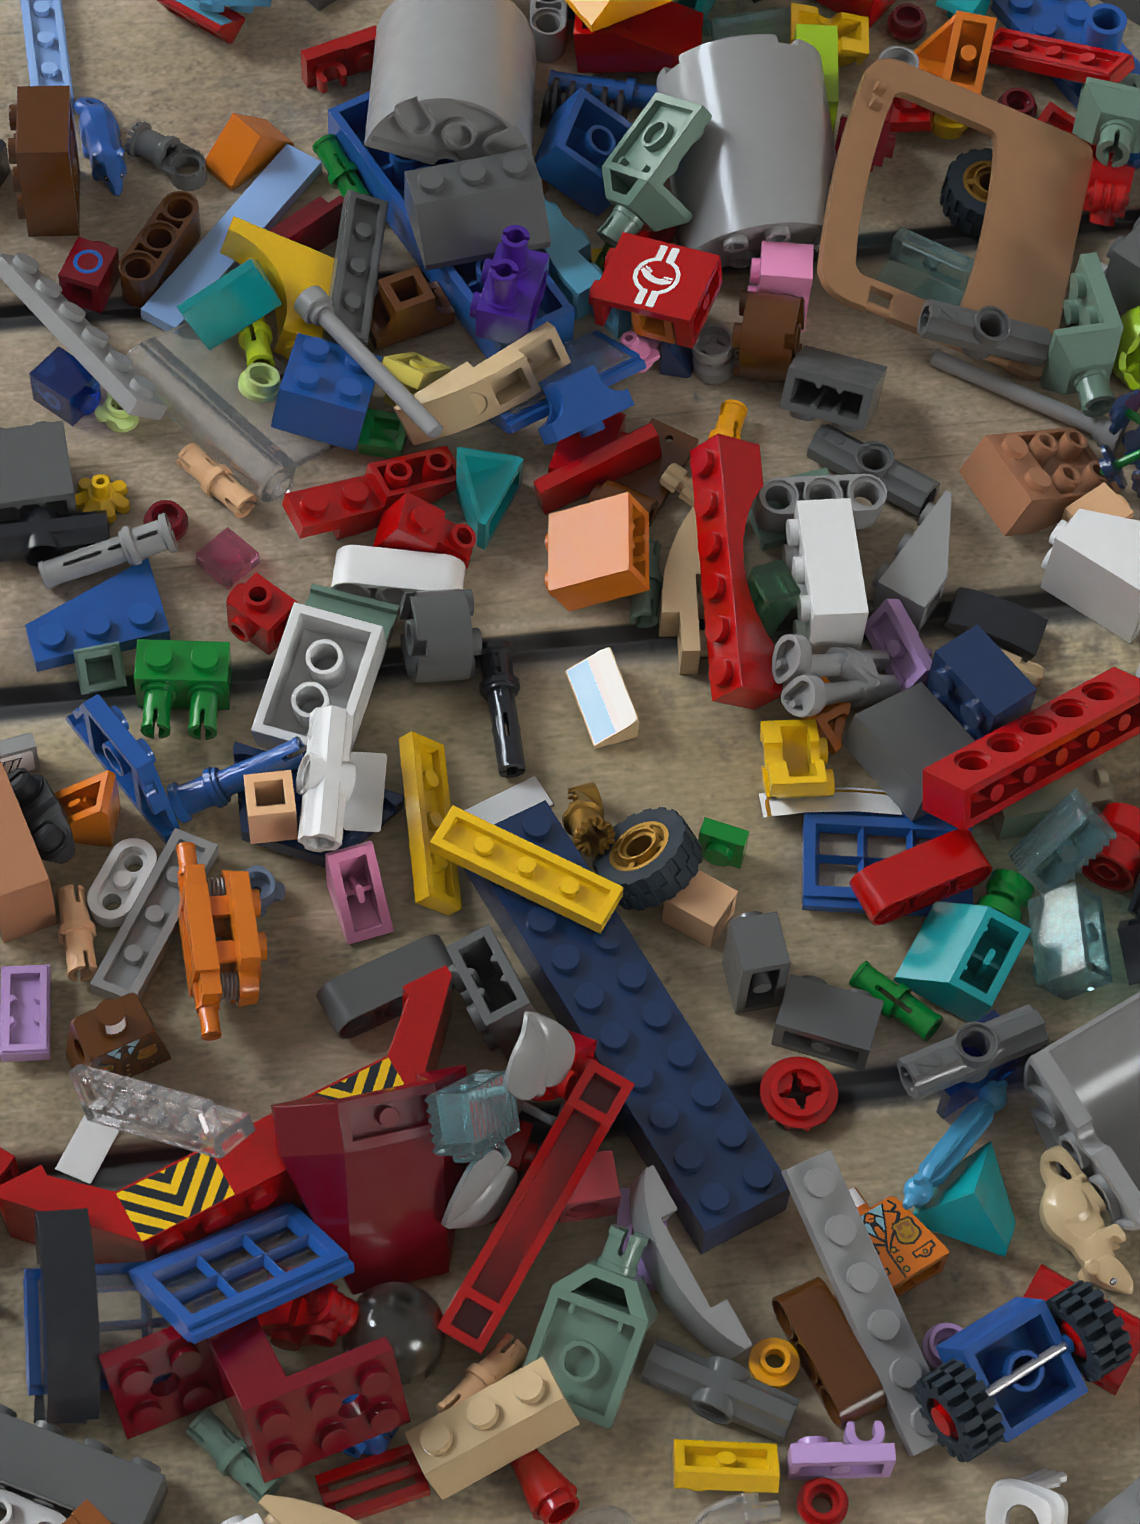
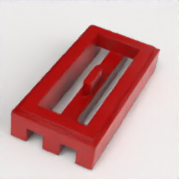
(369, 1465)

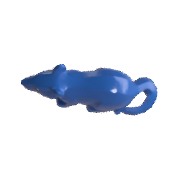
(101, 142)

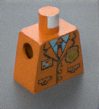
(902, 1242)

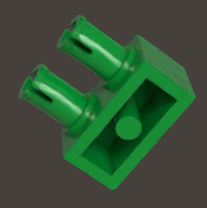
(182, 677)

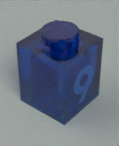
(65, 387)

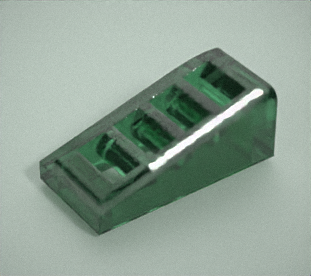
(772, 593)

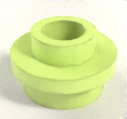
(259, 383)

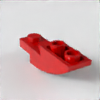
(358, 502)

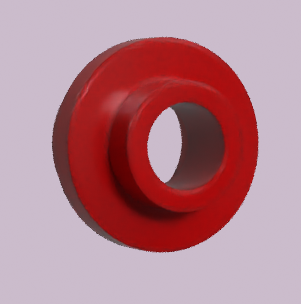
(826, 1489)

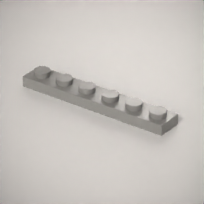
(80, 338)
(863, 1291)

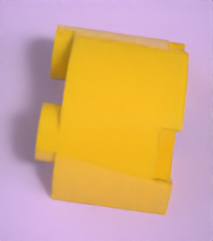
(852, 31)
(795, 760)

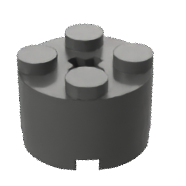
(439, 635)

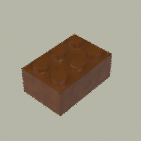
(45, 160)

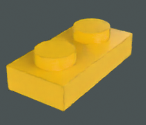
(725, 1466)

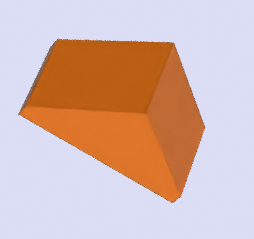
(244, 149)
(92, 809)

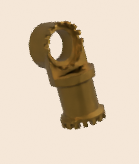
(586, 820)

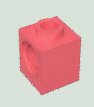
(596, 1193)

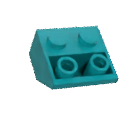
(962, 957)

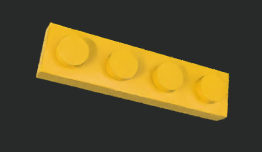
(426, 806)
(526, 869)

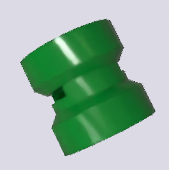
(1007, 893)

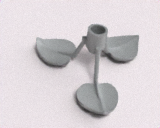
(537, 1062)

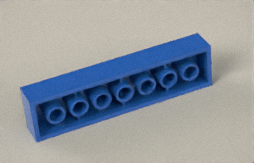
(384, 180)

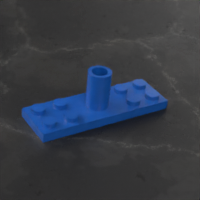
(1072, 22)

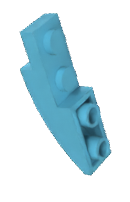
(572, 271)

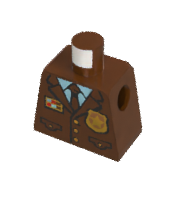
(116, 1038)

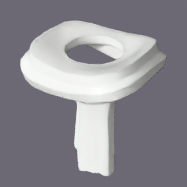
(1032, 1492)

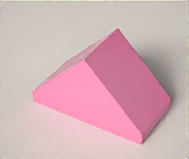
(358, 892)

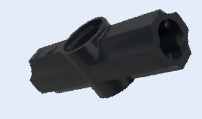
(46, 534)

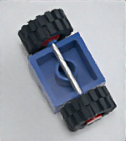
(1020, 1367)

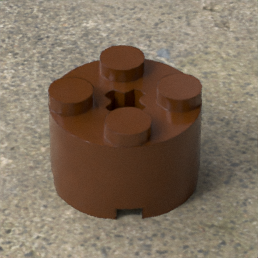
(767, 335)

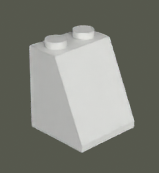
(1097, 569)

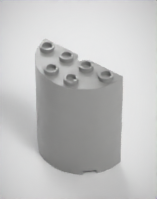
(452, 80)
(764, 152)
(1092, 1105)

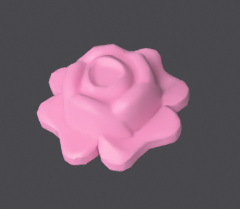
(644, 346)

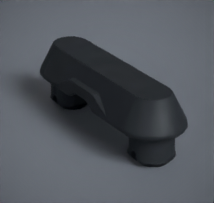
(43, 816)

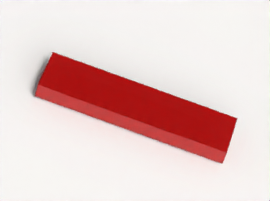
(1058, 57)

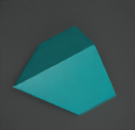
(486, 488)
(972, 1204)

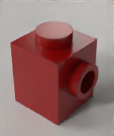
(258, 612)

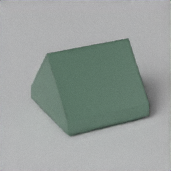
(99, 668)

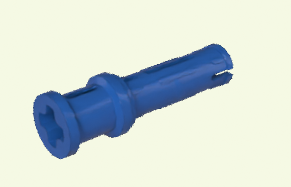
(218, 786)

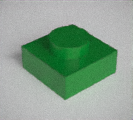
(382, 435)
(723, 843)

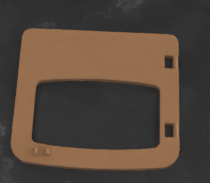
(1028, 216)

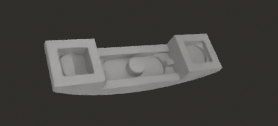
(712, 1326)

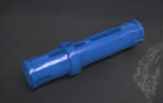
(635, 93)

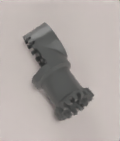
(167, 155)

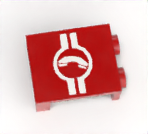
(658, 283)

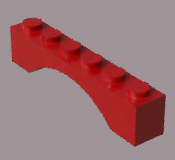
(738, 647)
(535, 1206)

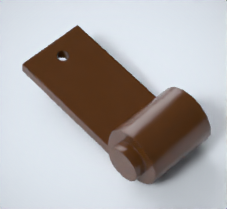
(645, 482)

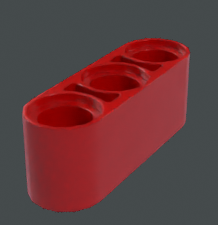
(920, 876)

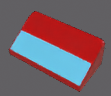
(219, 24)

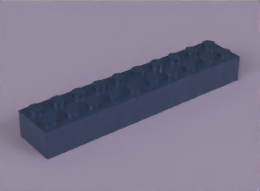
(680, 1105)

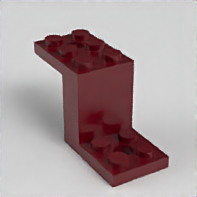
(279, 1417)

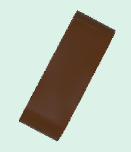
(159, 247)
(829, 1352)

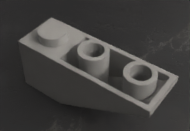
(920, 566)

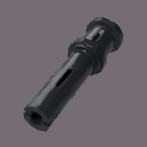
(500, 692)

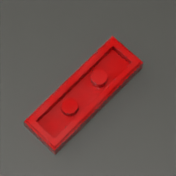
(598, 466)

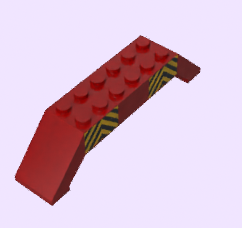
(210, 1193)

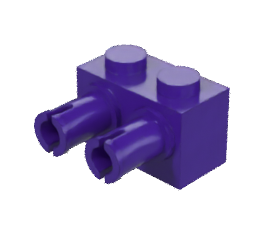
(511, 289)

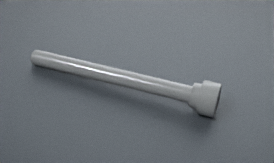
(316, 308)
(1096, 426)

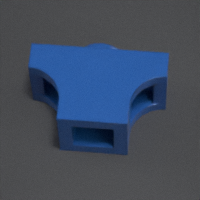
(580, 405)

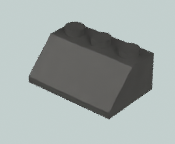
(467, 204)

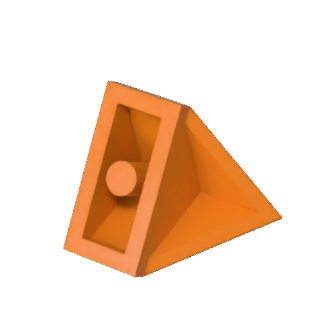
(959, 50)

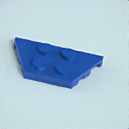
(132, 760)

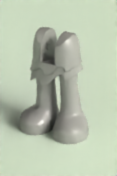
(849, 670)

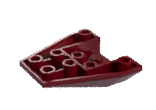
(373, 1177)

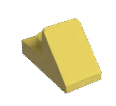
(413, 371)

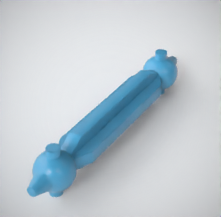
(955, 1144)

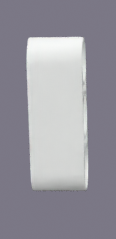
(390, 573)

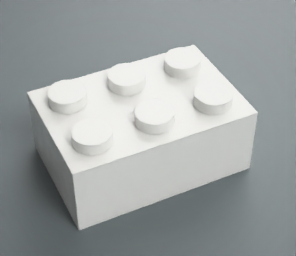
(828, 571)
(318, 664)

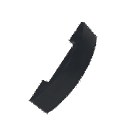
(69, 1315)

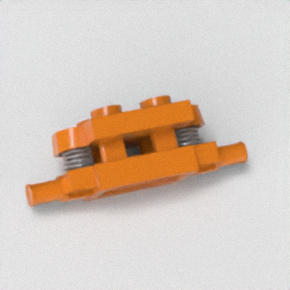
(222, 963)

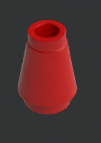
(545, 1488)

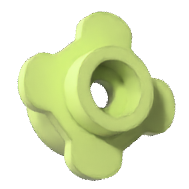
(115, 419)

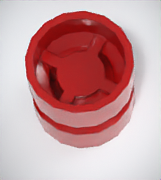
(1118, 863)

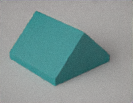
(230, 304)

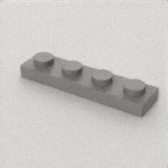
(149, 924)

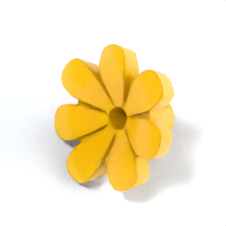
(102, 495)

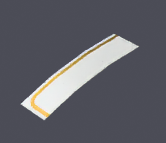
(844, 800)

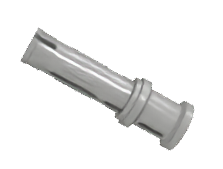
(129, 546)

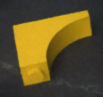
(289, 269)

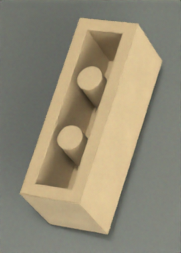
(491, 1428)

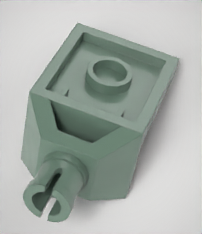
(1110, 117)
(644, 162)
(1084, 354)
(597, 1328)

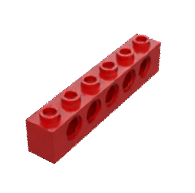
(1033, 750)

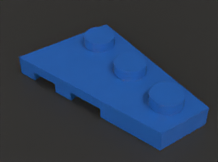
(113, 611)

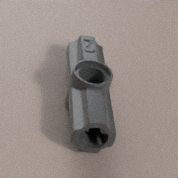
(984, 332)
(851, 456)
(948, 1064)
(719, 1390)

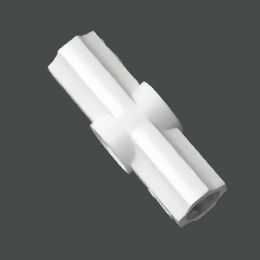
(325, 779)

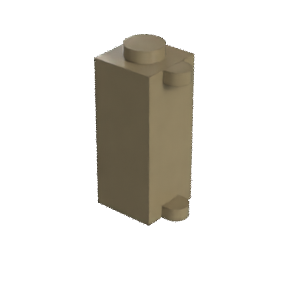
(1026, 813)

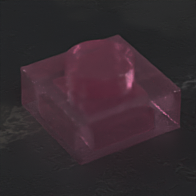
(227, 558)

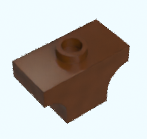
(407, 308)

